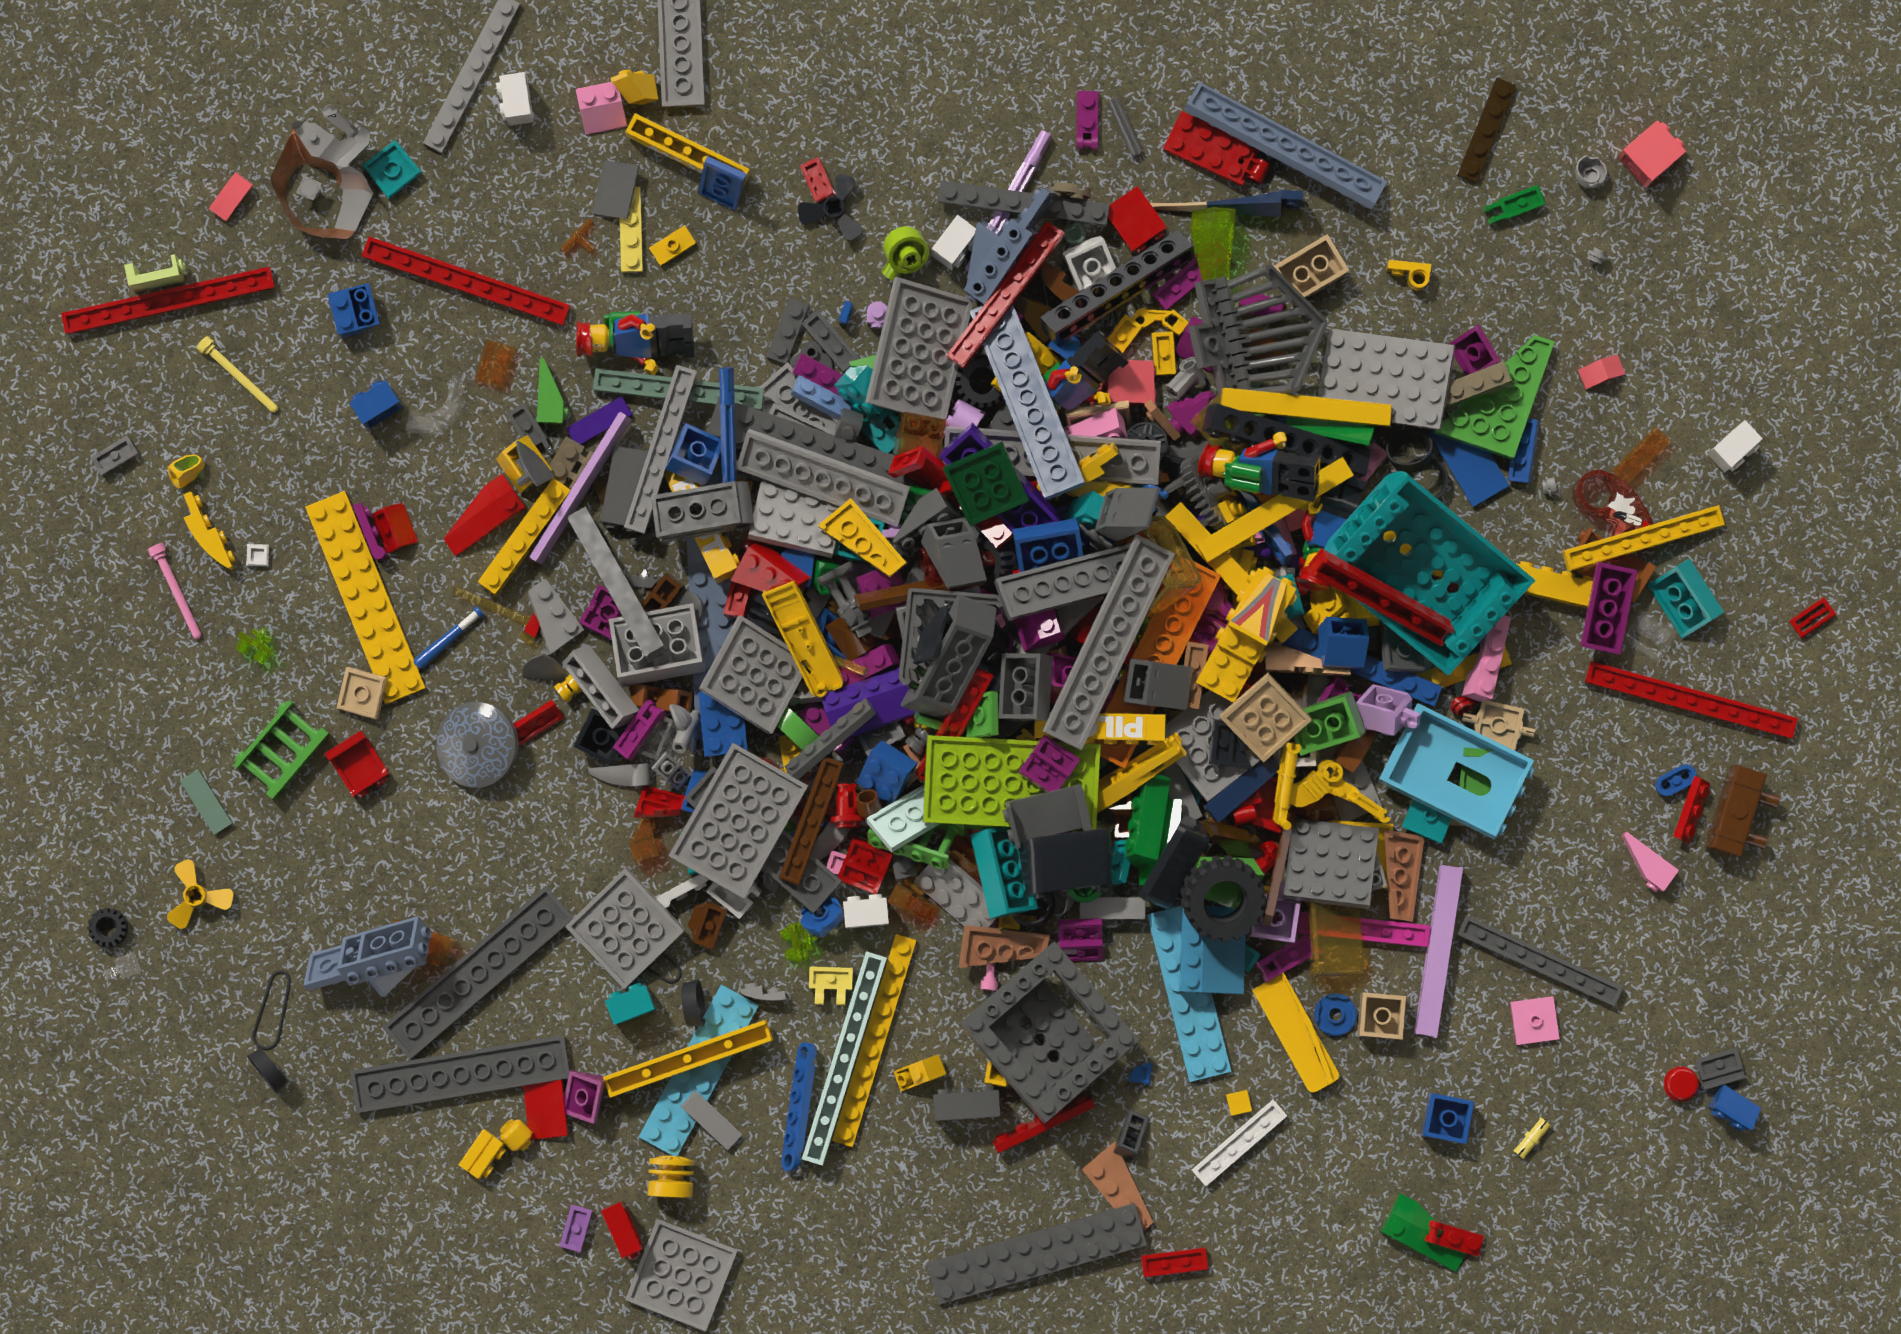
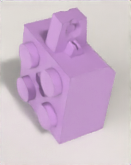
(1387, 710)
(1285, 928)

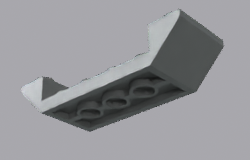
(956, 659)

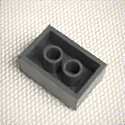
(1025, 687)
(966, 1103)

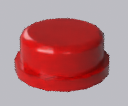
(1681, 1084)

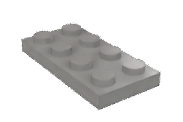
(956, 894)

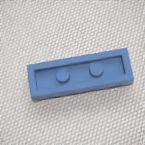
(819, 397)

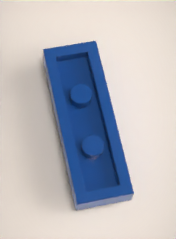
(1522, 465)

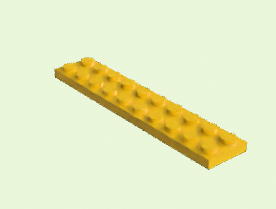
(365, 596)

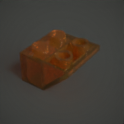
(918, 431)

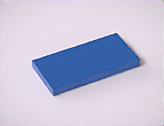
(1472, 469)

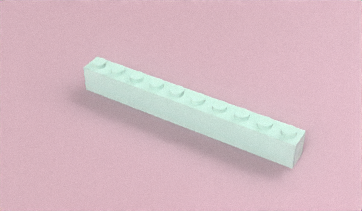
(844, 1058)

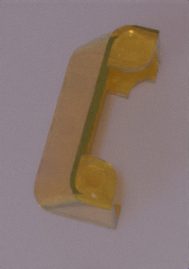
(1182, 572)
(1335, 941)

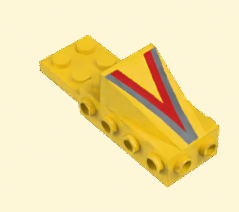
(1247, 632)

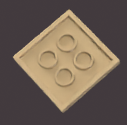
(1265, 717)

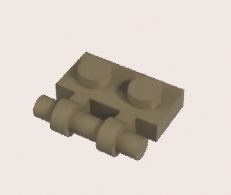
(565, 459)

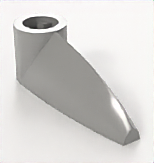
(624, 774)
(828, 840)

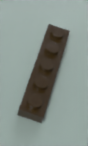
(1486, 130)

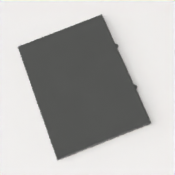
(615, 189)

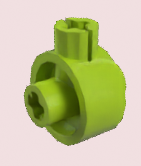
(904, 251)

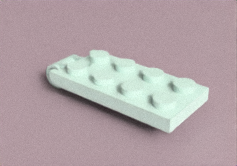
(901, 820)

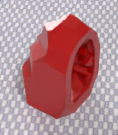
(1267, 859)

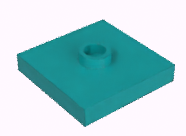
(392, 169)
(1426, 822)

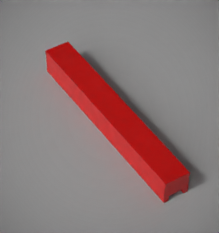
(1380, 596)

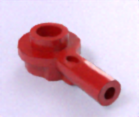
(1462, 705)

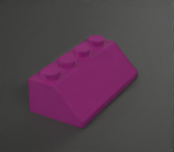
(1608, 608)

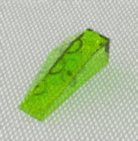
(1213, 240)

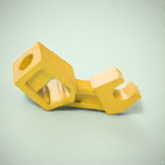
(1158, 315)

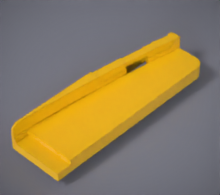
(804, 638)
(1138, 771)
(1296, 1033)

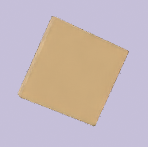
(362, 693)

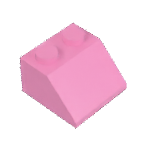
(601, 108)

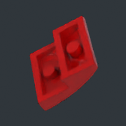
(865, 865)

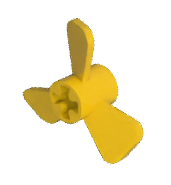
(182, 913)

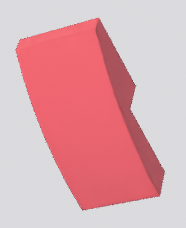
(231, 196)

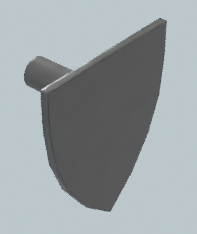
(532, 466)
(543, 668)

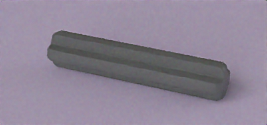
(1125, 127)

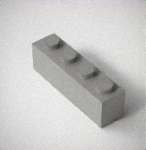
(600, 686)

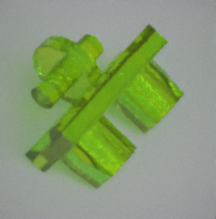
(263, 652)
(800, 940)

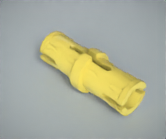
(1532, 1138)

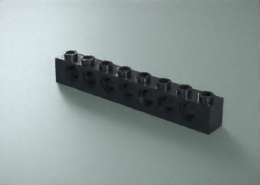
(1117, 287)
(1217, 414)

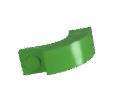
(796, 729)

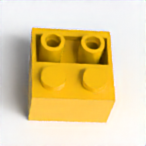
(507, 462)

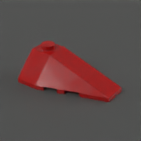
(486, 513)

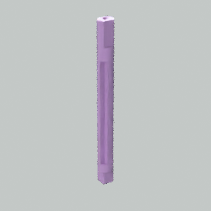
(1023, 176)

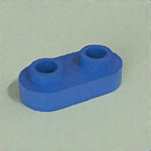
(1675, 781)

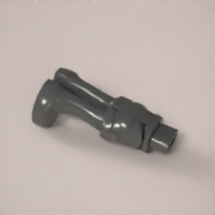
(847, 609)

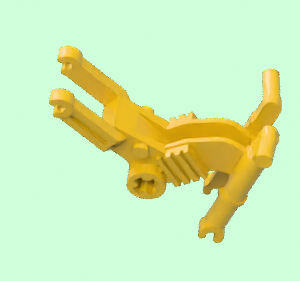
(1314, 787)

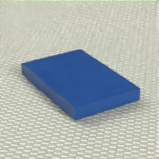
(721, 183)

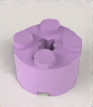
(964, 415)

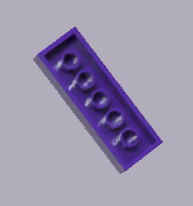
(1030, 513)

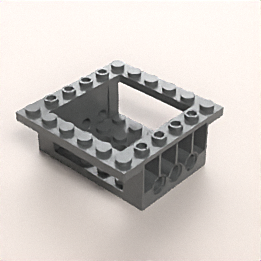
(1012, 1050)

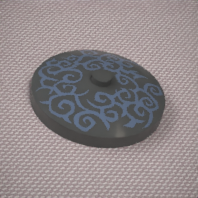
(477, 744)

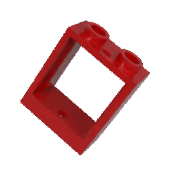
(622, 1230)

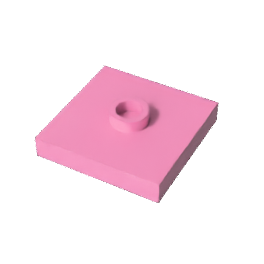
(1534, 1020)

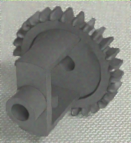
(1205, 491)

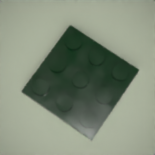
(986, 483)

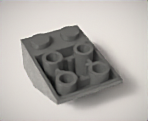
(928, 510)
(1126, 512)
(954, 552)
(1157, 684)

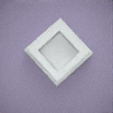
(257, 555)

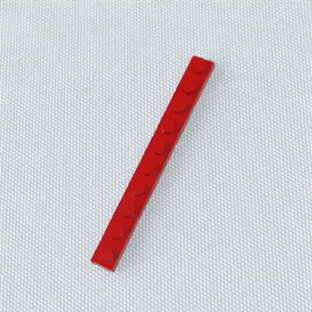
(465, 281)
(168, 300)
(1691, 700)

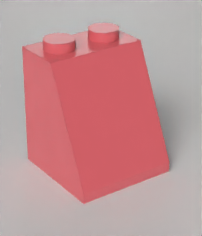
(1652, 153)
(1131, 383)

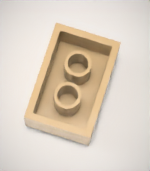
(1313, 267)

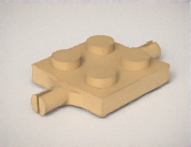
(1499, 723)

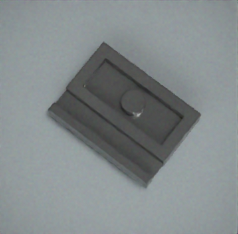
(1720, 1068)

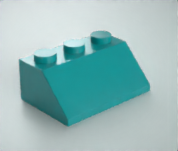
(1685, 598)

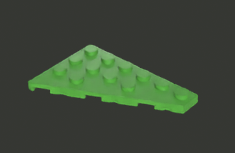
(1499, 418)

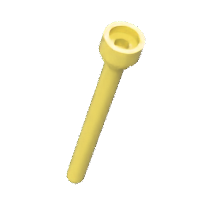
(206, 346)

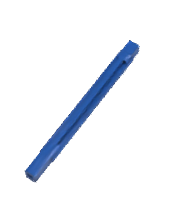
(727, 424)

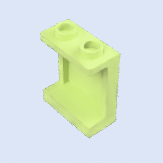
(141, 282)

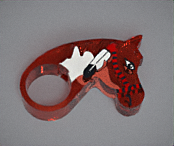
(1623, 509)

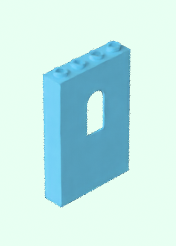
(1426, 758)

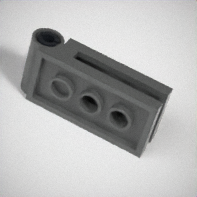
(723, 510)

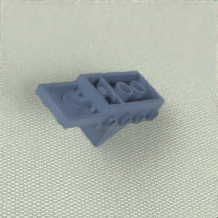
(998, 251)
(375, 956)

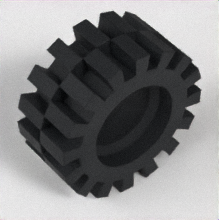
(98, 918)

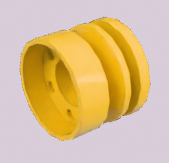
(670, 1177)

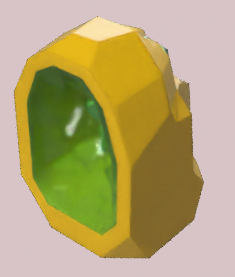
(185, 470)

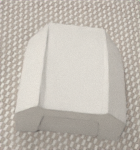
(1089, 262)

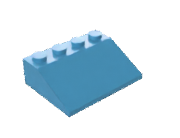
(1209, 964)

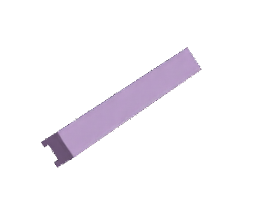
(1438, 951)

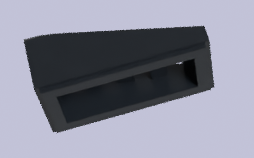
(1126, 1147)

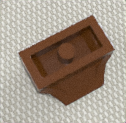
(707, 923)

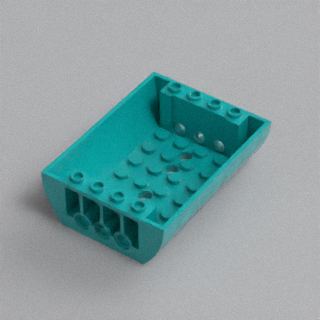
(1439, 541)

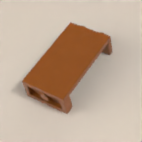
(1643, 570)

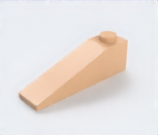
(1288, 660)

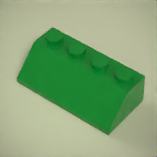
(1350, 433)
(1147, 821)

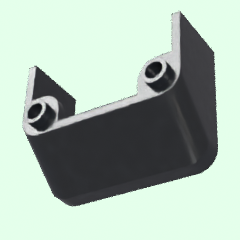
(935, 632)
(1175, 863)

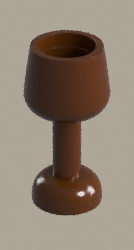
(868, 804)

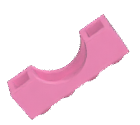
(1482, 678)

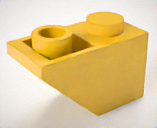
(636, 86)
(919, 1072)

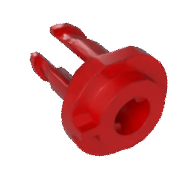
(846, 807)

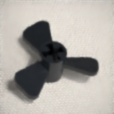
(811, 212)

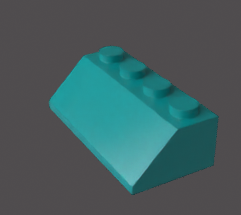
(1001, 873)

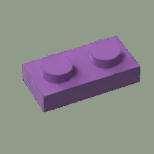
(576, 1228)

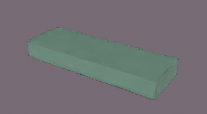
(206, 802)

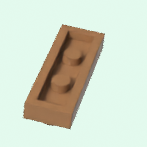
(1196, 657)

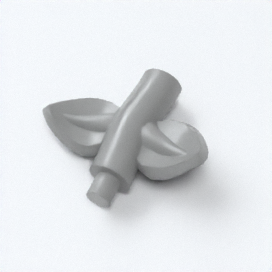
(686, 723)

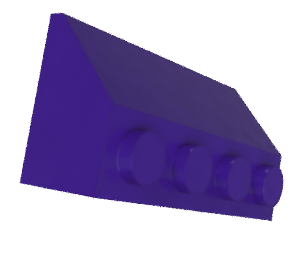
(884, 693)

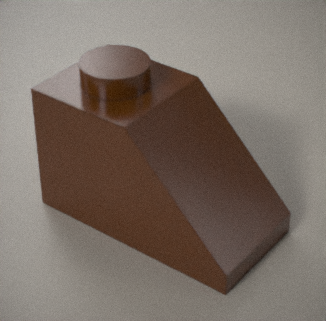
(847, 640)

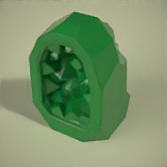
(821, 567)

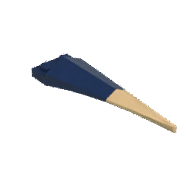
(1259, 205)

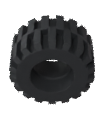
(963, 387)
(1004, 558)

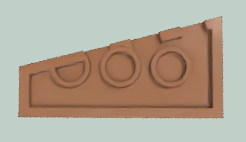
(1403, 871)
(993, 945)
(1115, 1183)

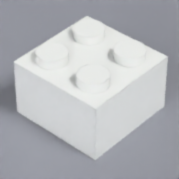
(516, 99)
(954, 243)
(1738, 443)
(865, 912)

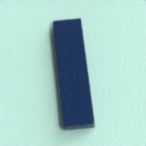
(1241, 789)

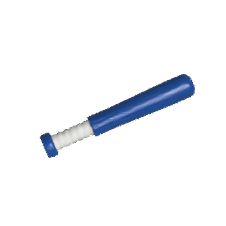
(444, 641)

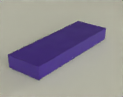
(598, 421)

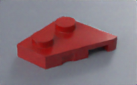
(658, 803)

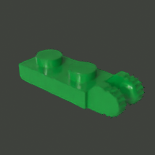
(1516, 204)

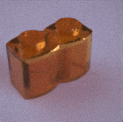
(963, 855)

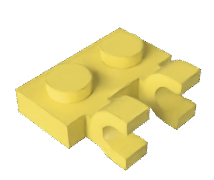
(830, 978)

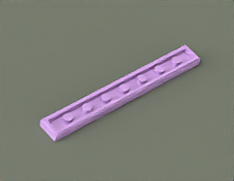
(580, 488)

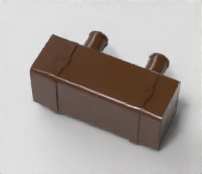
(1737, 810)

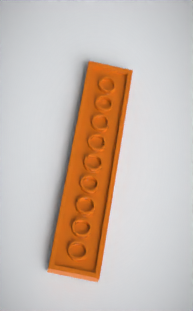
(1161, 642)

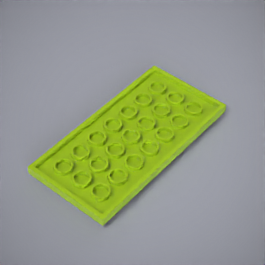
(976, 776)

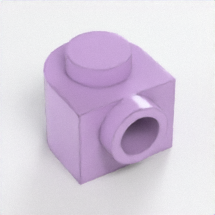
(876, 315)

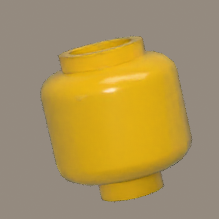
(516, 1135)

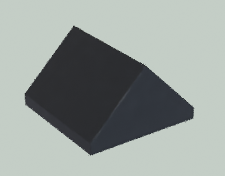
(598, 738)

